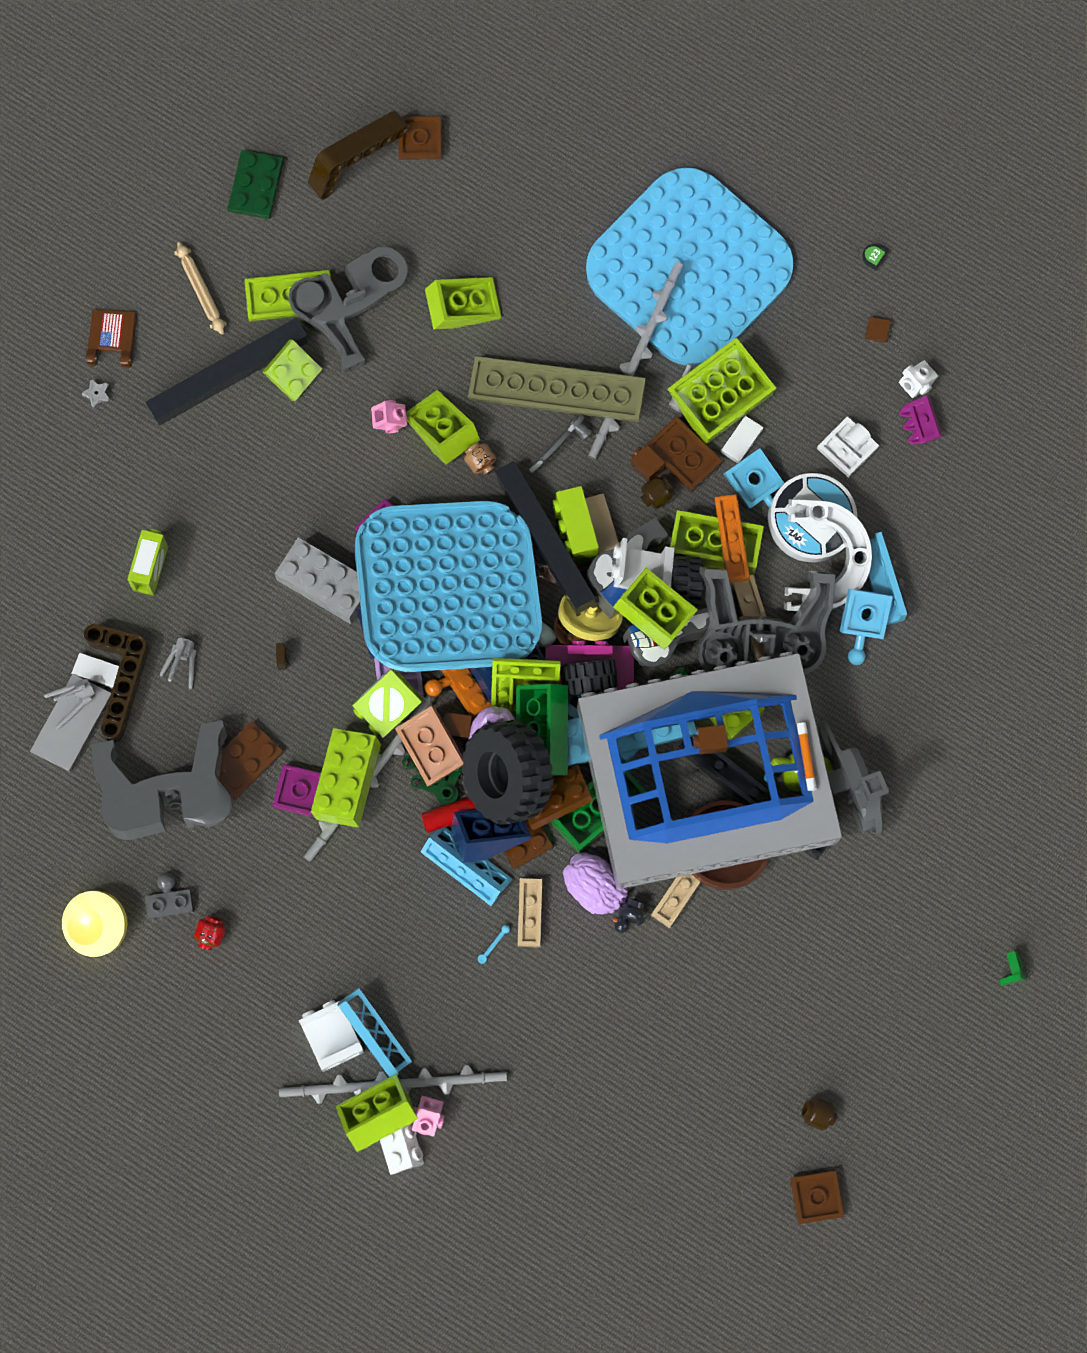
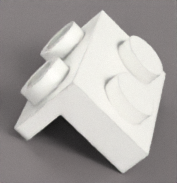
(402, 1150)

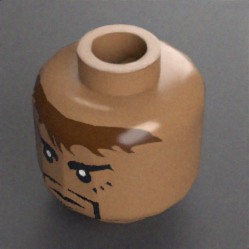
(480, 458)

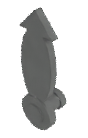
(575, 424)

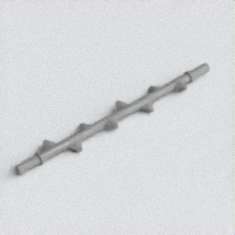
(641, 351)
(393, 748)
(424, 1080)

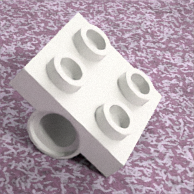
(848, 446)

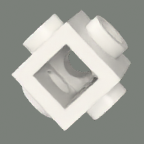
(918, 379)

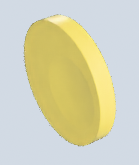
(591, 624)
(94, 923)

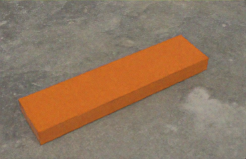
(732, 538)

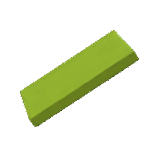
(269, 295)

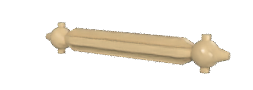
(200, 288)

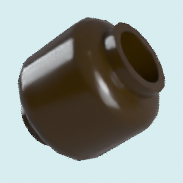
(656, 492)
(819, 1113)

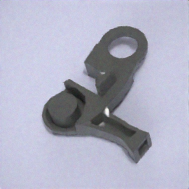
(321, 305)
(852, 774)

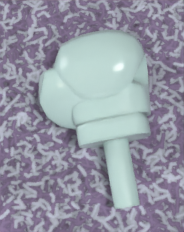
(547, 636)

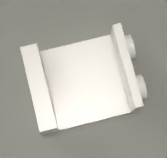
(632, 562)
(330, 1036)

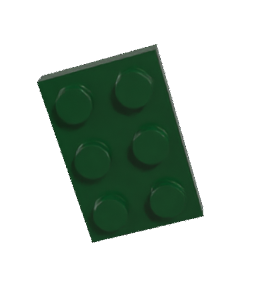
(255, 184)

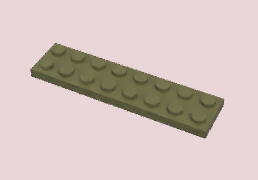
(557, 389)

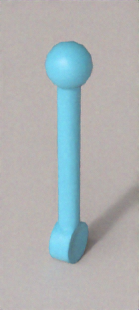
(483, 958)

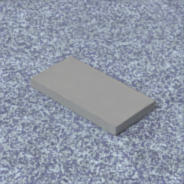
(65, 744)

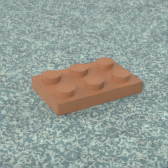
(430, 745)

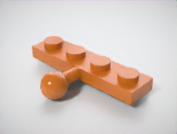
(464, 687)

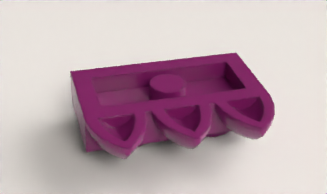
(922, 420)

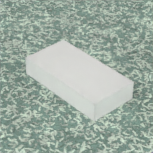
(742, 439)
(95, 670)

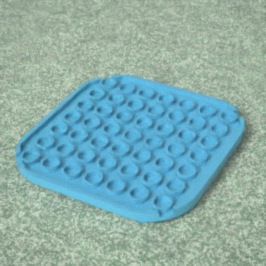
(728, 257)
(447, 586)

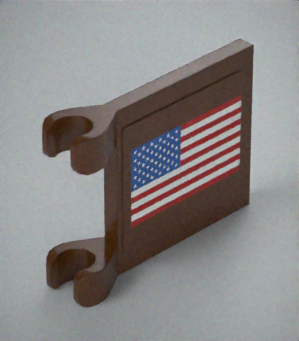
(111, 333)

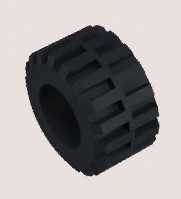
(687, 578)
(589, 676)

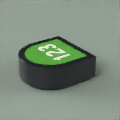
(873, 256)

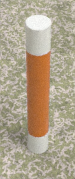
(806, 755)

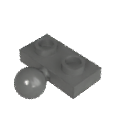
(169, 902)

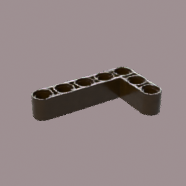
(352, 149)
(123, 677)

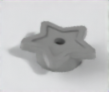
(100, 397)

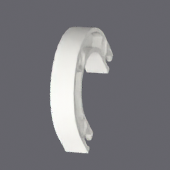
(854, 539)

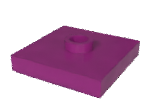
(296, 790)

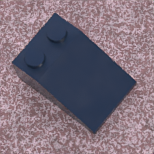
(482, 839)

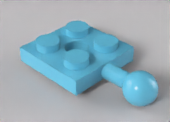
(769, 479)
(871, 627)

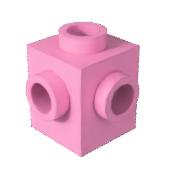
(389, 416)
(428, 1116)

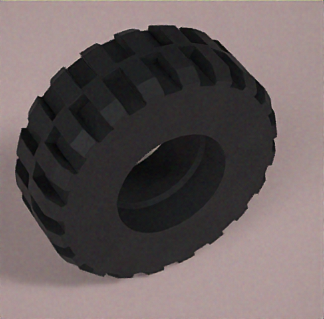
(507, 772)

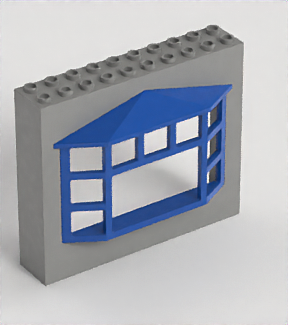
(721, 836)

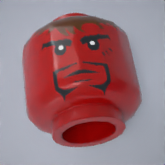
(209, 932)

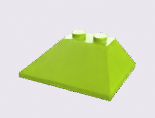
(513, 672)

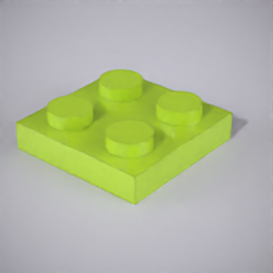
(292, 370)

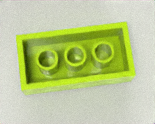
(700, 537)
(346, 778)

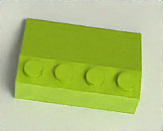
(721, 390)

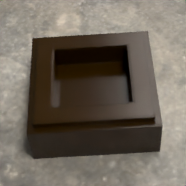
(281, 656)

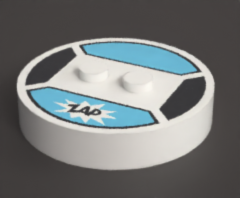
(802, 539)

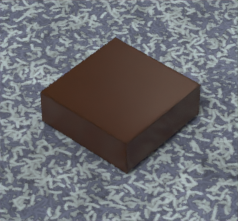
(877, 329)

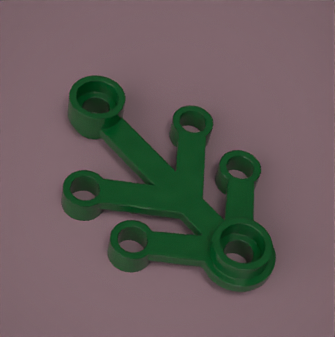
(442, 784)

